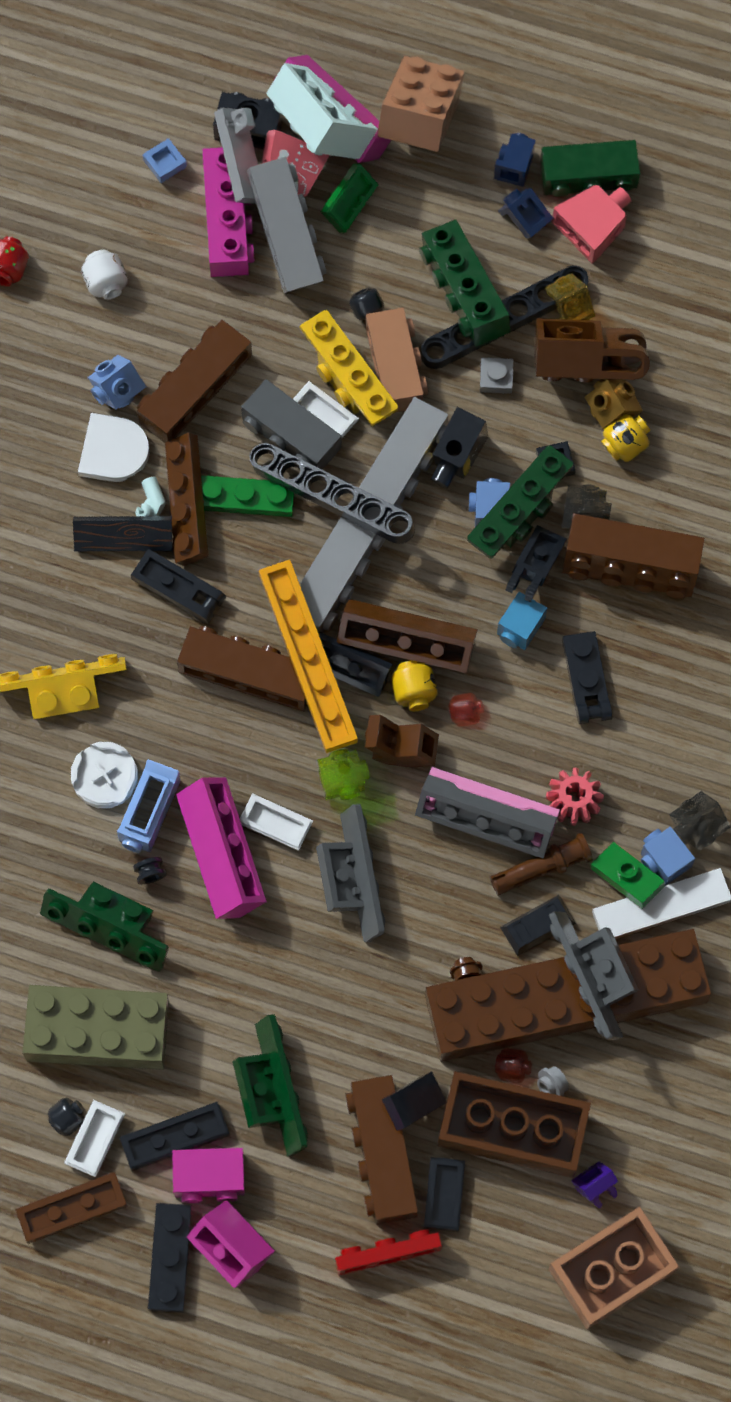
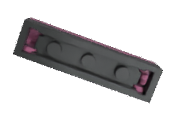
(487, 812)

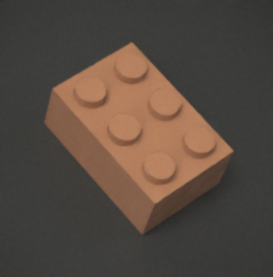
(420, 103)
(613, 1268)

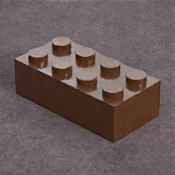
(633, 556)
(514, 1124)

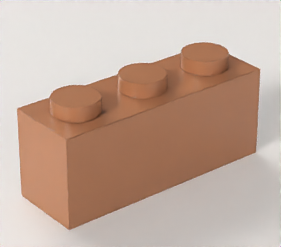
(394, 356)

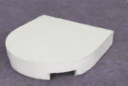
(113, 449)

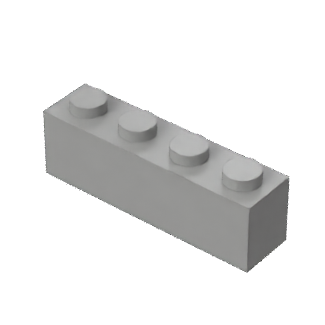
(285, 224)

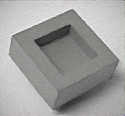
(496, 375)

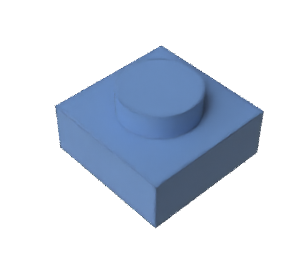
(164, 160)

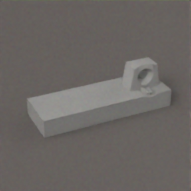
(238, 149)

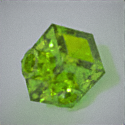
(342, 774)

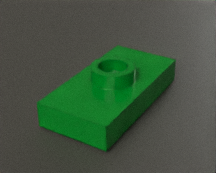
(349, 198)
(627, 875)

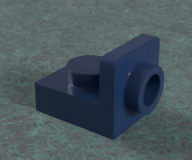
(526, 211)

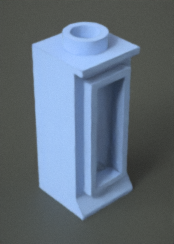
(135, 838)

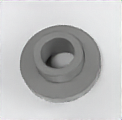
(552, 1081)

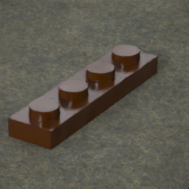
(186, 499)

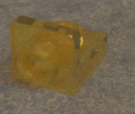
(571, 298)

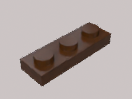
(71, 1208)

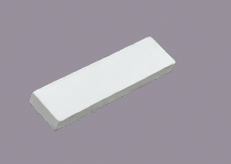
(670, 904)

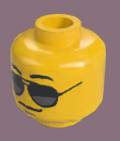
(626, 438)
(414, 685)

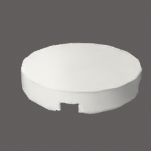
(104, 775)

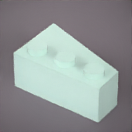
(318, 116)

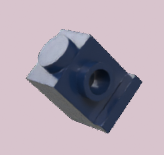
(515, 160)

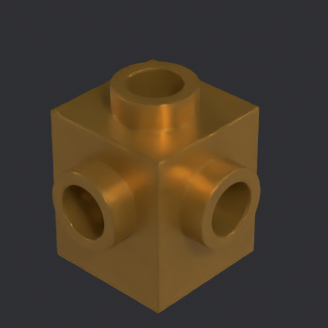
(612, 400)

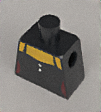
(463, 435)

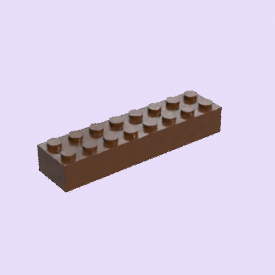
(546, 1002)

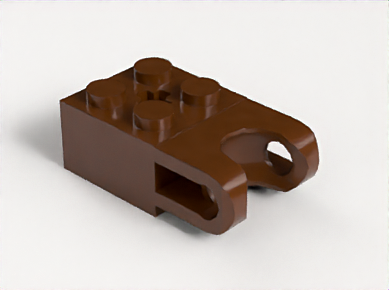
(587, 351)

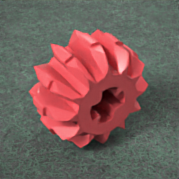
(585, 791)

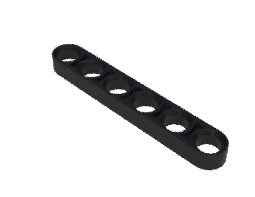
(527, 297)
(334, 489)

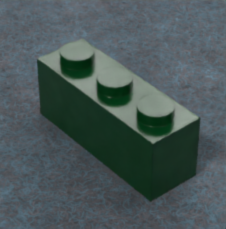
(581, 166)

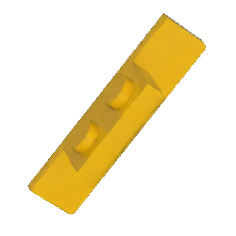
(347, 370)
(62, 689)

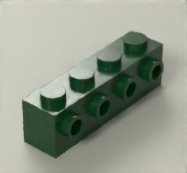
(465, 283)

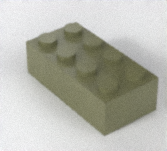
(96, 1027)

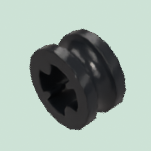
(149, 870)

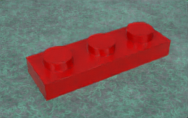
(387, 1252)

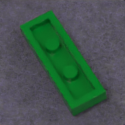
(246, 496)

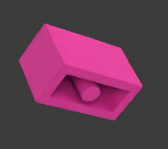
(208, 1174)
(230, 1244)

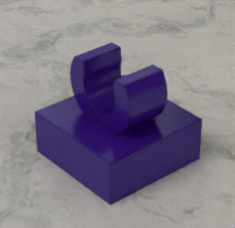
(596, 1181)

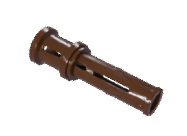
(556, 859)

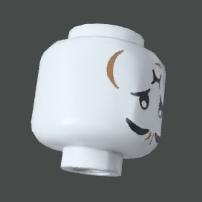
(104, 274)

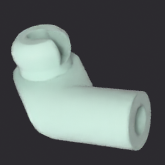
(155, 500)

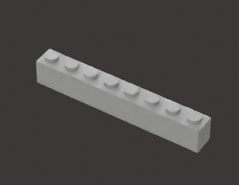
(390, 479)

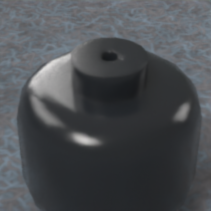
(366, 302)
(66, 1116)

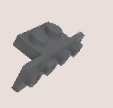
(350, 876)
(599, 969)

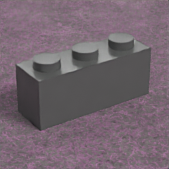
(290, 425)

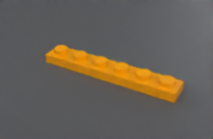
(308, 656)

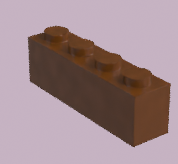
(194, 381)
(407, 635)
(241, 667)
(383, 1151)

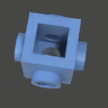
(116, 382)

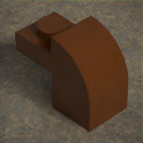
(401, 744)

